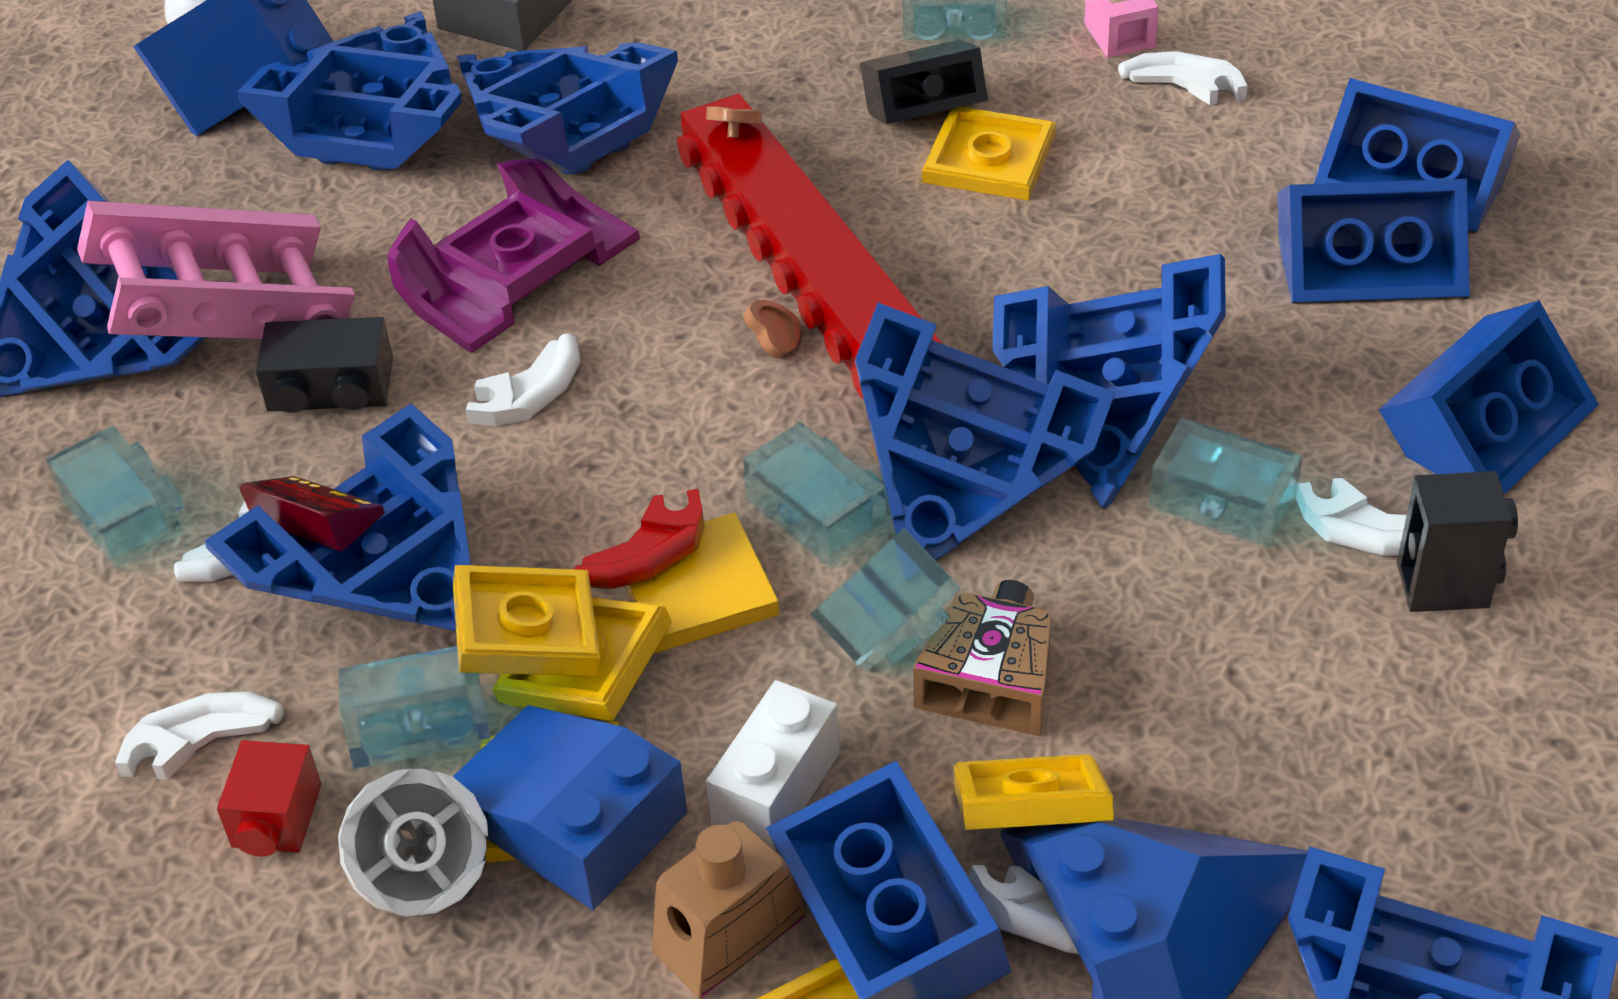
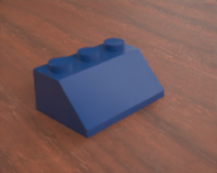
(1409, 138)
(1375, 240)
(1492, 399)
(890, 892)

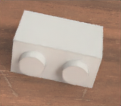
(775, 760)

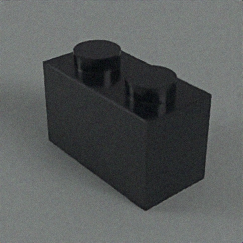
(924, 81)
(324, 364)
(1455, 541)

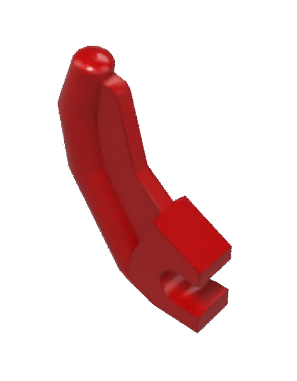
(655, 547)

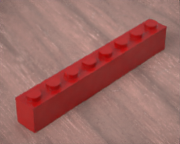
(790, 229)

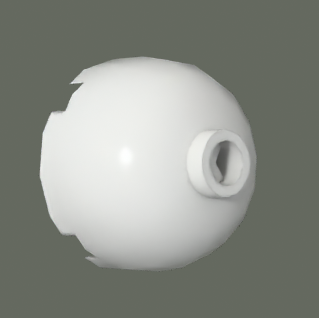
(446, 835)

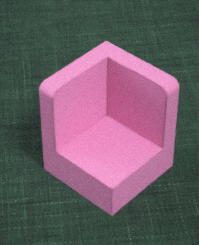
(1122, 25)

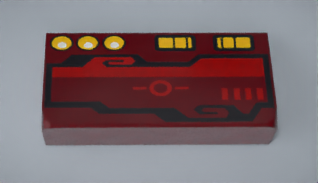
(313, 510)

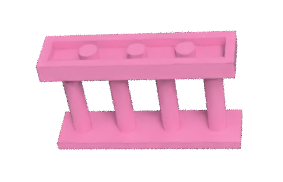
(207, 239)

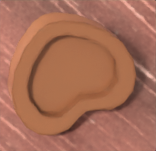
(734, 117)
(775, 327)

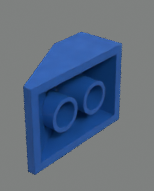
(221, 46)
(575, 798)

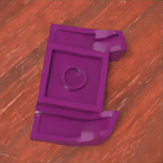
(502, 255)

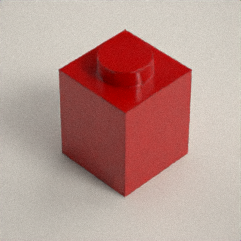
(269, 797)

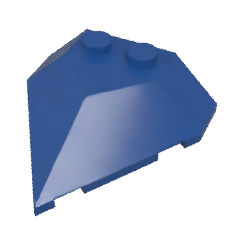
(358, 97)
(569, 102)
(59, 307)
(1126, 343)
(962, 433)
(399, 563)
(1160, 903)
(1389, 949)

